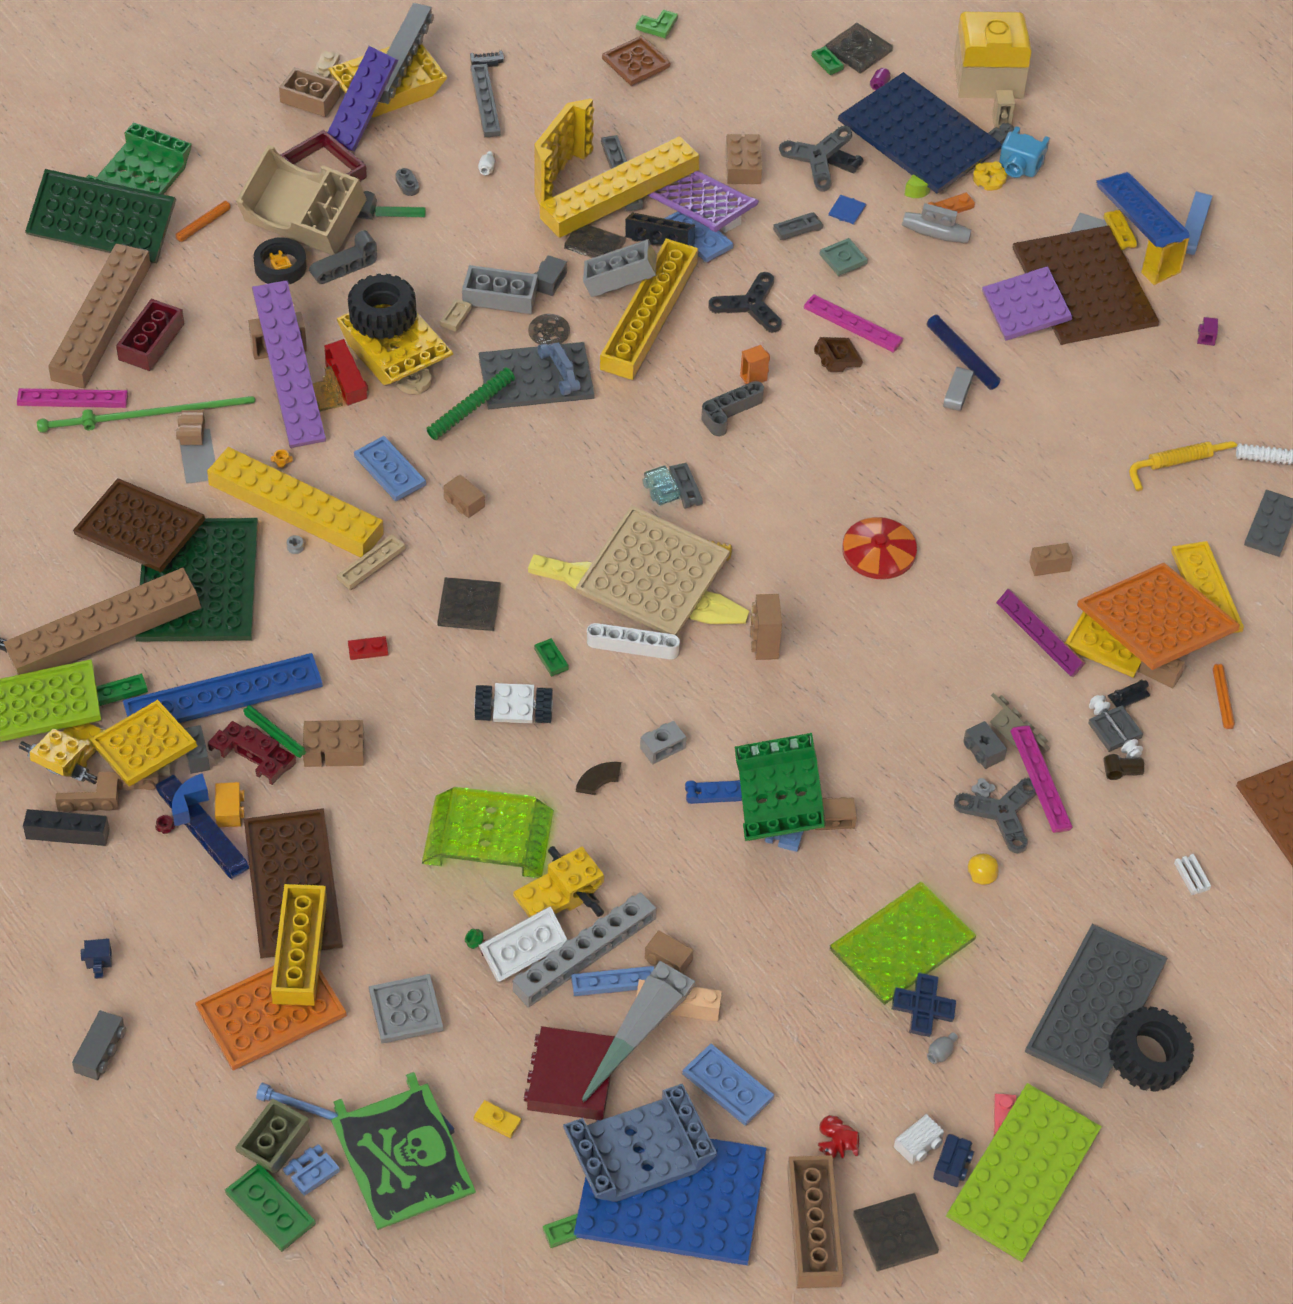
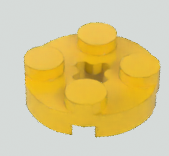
(993, 169)

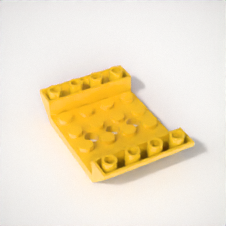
(565, 137)

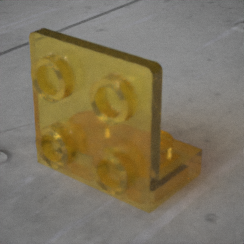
(328, 391)

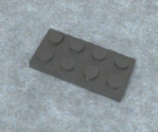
(1271, 524)

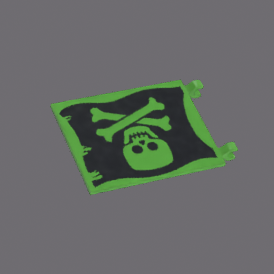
(402, 1155)

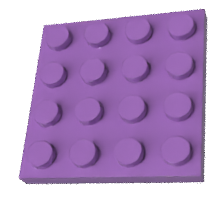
(1026, 303)

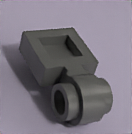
(1001, 132)

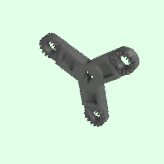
(819, 164)
(1007, 821)

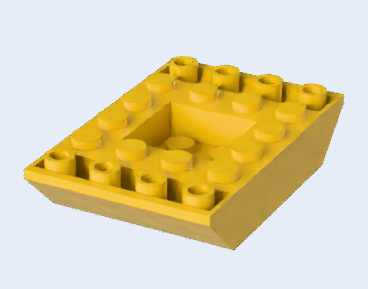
(420, 82)
(417, 349)

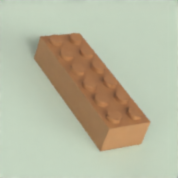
(814, 1222)

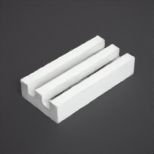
(1191, 861)

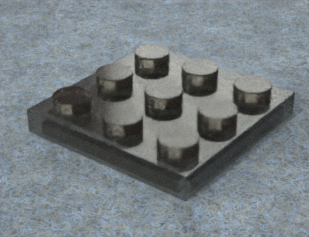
(859, 47)
(469, 604)
(895, 1232)

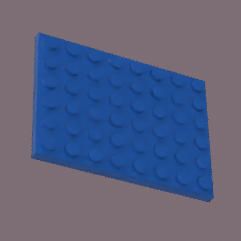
(694, 1216)

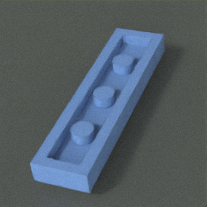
(609, 981)

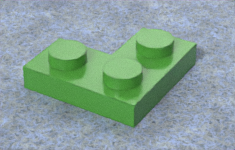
(658, 27)

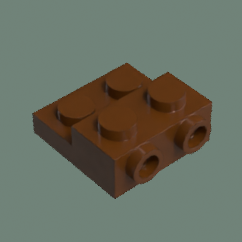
(837, 353)

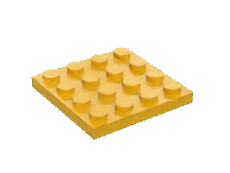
(1098, 645)
(143, 743)

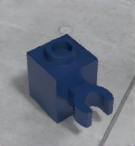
(97, 955)

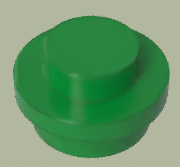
(474, 938)

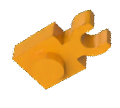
(279, 262)

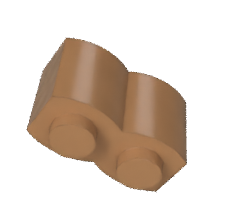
(191, 427)

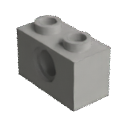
(662, 742)

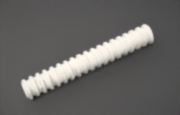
(1262, 453)

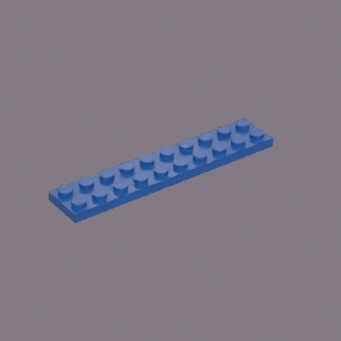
(1143, 209)
(234, 689)

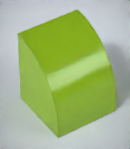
(916, 188)

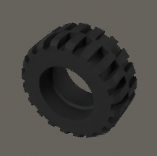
(382, 321)
(1163, 1029)

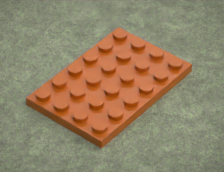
(252, 1026)

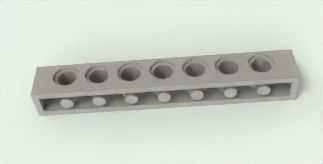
(531, 992)

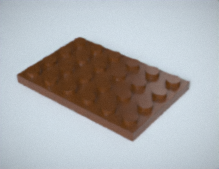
(139, 525)

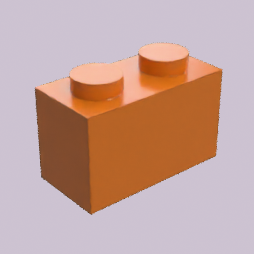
(754, 364)

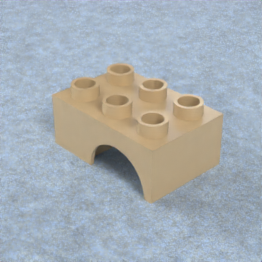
(301, 203)

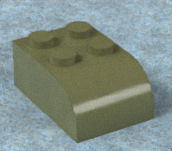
(274, 1136)

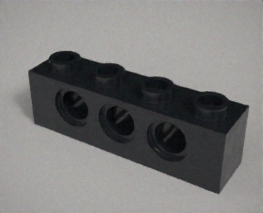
(653, 225)

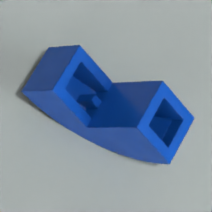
(189, 793)

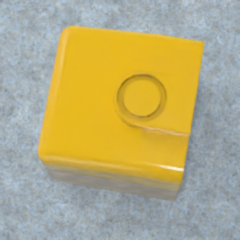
(991, 54)

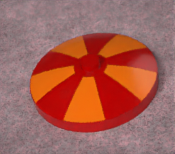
(879, 548)

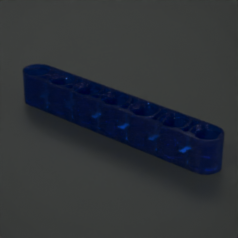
(206, 832)

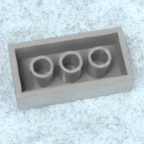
(619, 268)
(500, 289)

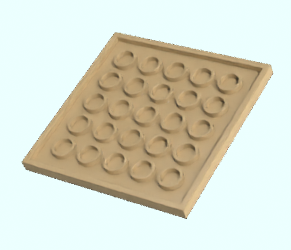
(652, 571)

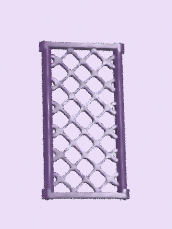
(747, 202)

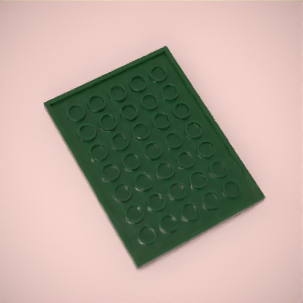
(222, 571)

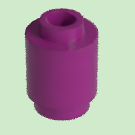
(880, 78)

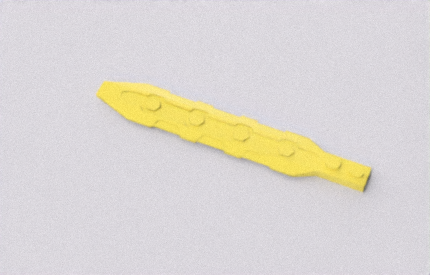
(711, 609)

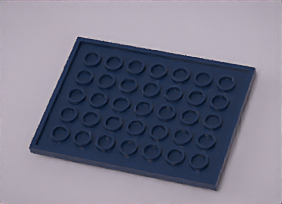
(920, 132)

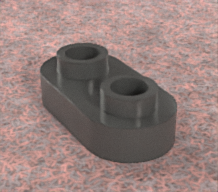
(407, 182)

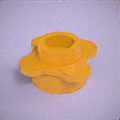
(281, 458)

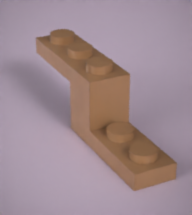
(106, 795)

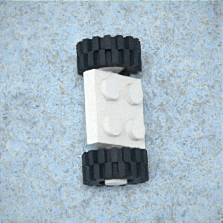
(513, 703)

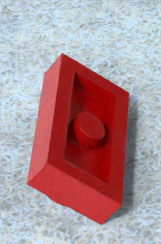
(367, 648)

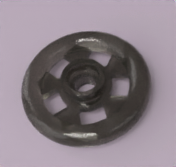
(548, 329)

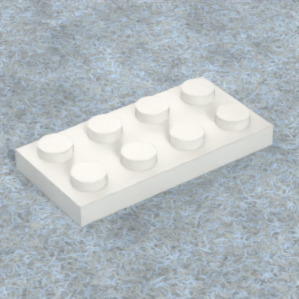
(523, 944)

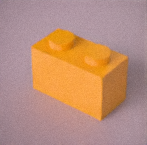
(228, 804)

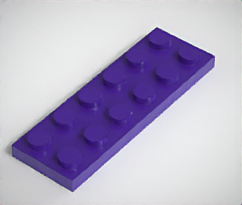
(362, 97)

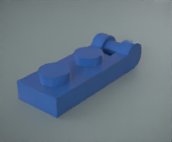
(713, 792)

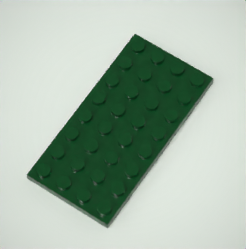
(99, 214)

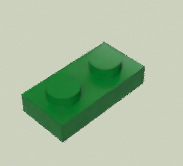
(827, 60)
(551, 657)

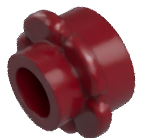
(164, 820)

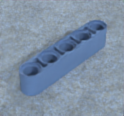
(1196, 219)

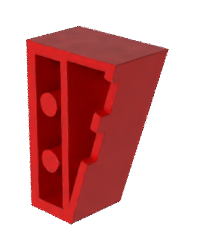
(346, 372)

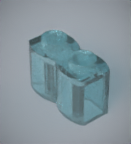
(661, 485)

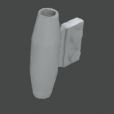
(937, 223)

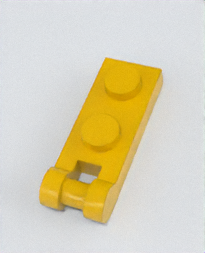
(1120, 229)

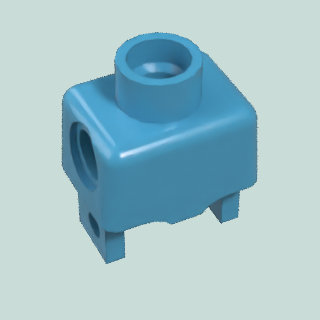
(1022, 154)

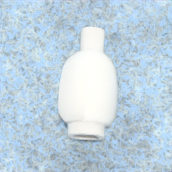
(486, 163)

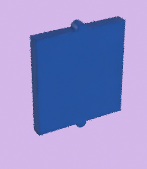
(847, 209)

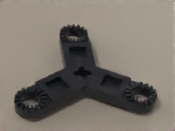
(757, 295)

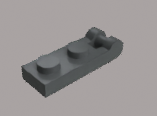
(797, 226)
(686, 485)

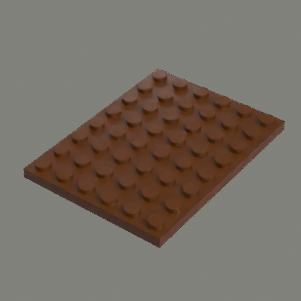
(1092, 281)

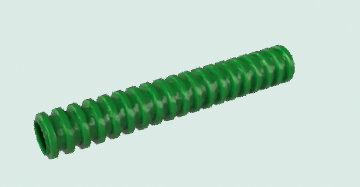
(470, 403)

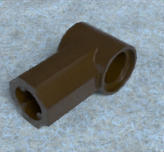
(1118, 767)

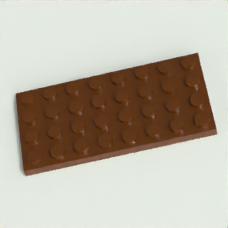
(295, 852)

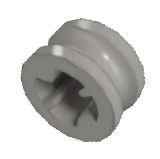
(295, 549)

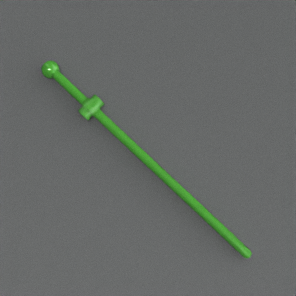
(89, 419)

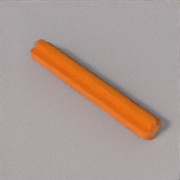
(202, 221)
(1223, 696)

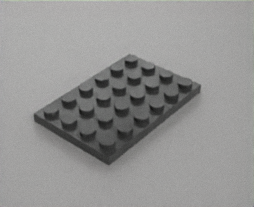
(535, 377)

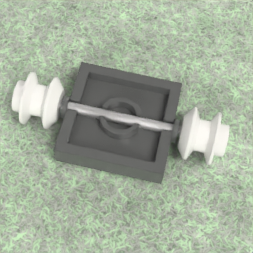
(1115, 727)

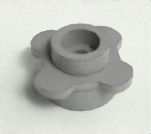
(982, 783)

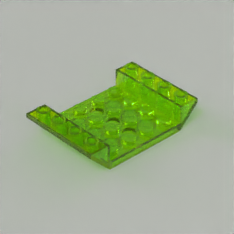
(517, 835)

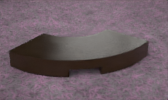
(598, 776)

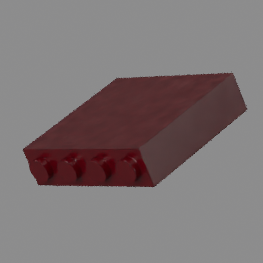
(563, 1072)

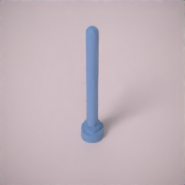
(265, 1093)

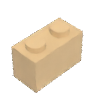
(1003, 107)

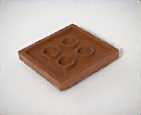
(636, 60)

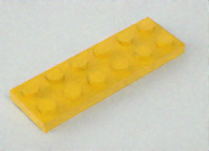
(1200, 569)

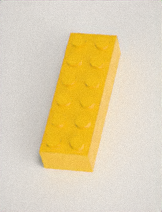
(299, 945)

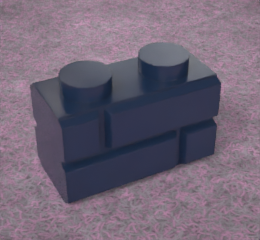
(953, 1160)

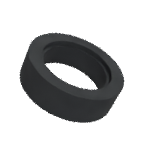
(287, 246)

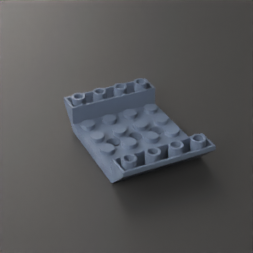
(666, 1130)

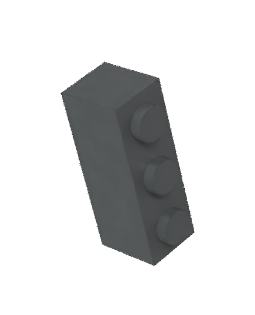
(99, 1045)

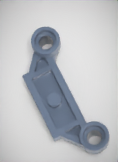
(563, 364)

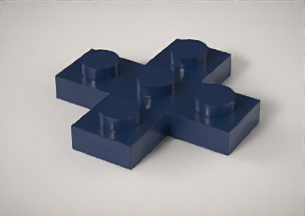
(923, 1004)

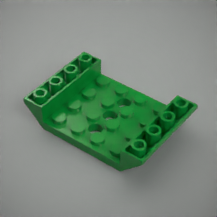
(150, 157)
(774, 770)

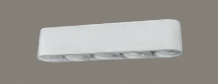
(633, 641)

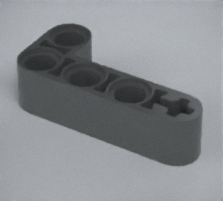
(346, 261)
(728, 404)

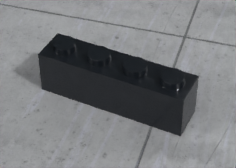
(66, 827)

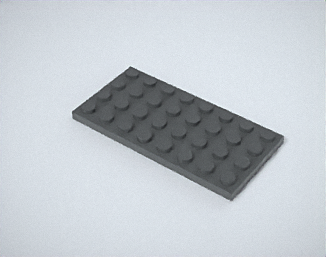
(1095, 995)

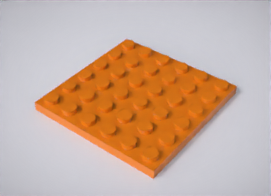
(1158, 615)

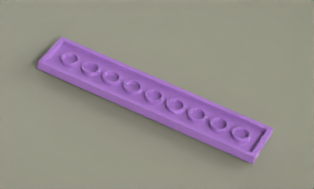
(288, 364)

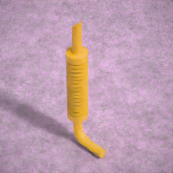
(1176, 457)

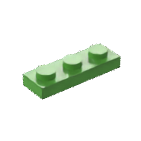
(560, 1231)

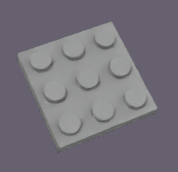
(405, 1008)

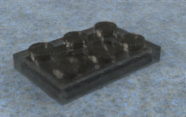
(593, 241)

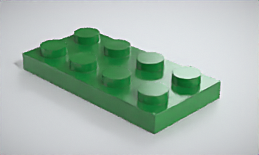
(270, 1207)

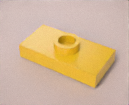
(497, 1119)

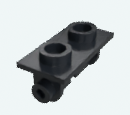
(1130, 694)

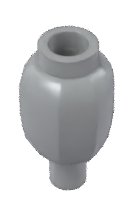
(941, 1048)

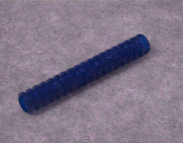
(963, 352)

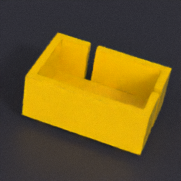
(1163, 262)

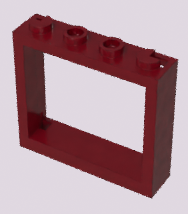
(327, 141)

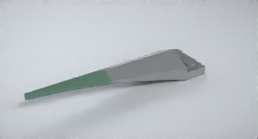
(655, 1001)

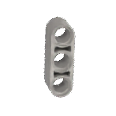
(958, 389)

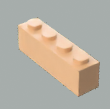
(699, 1003)

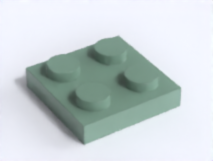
(843, 256)

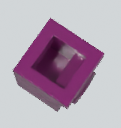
(1208, 331)

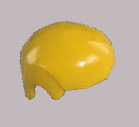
(983, 868)

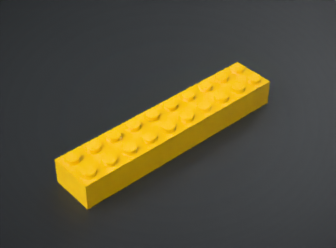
(619, 186)
(648, 310)
(295, 502)

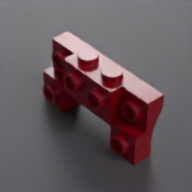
(256, 747)

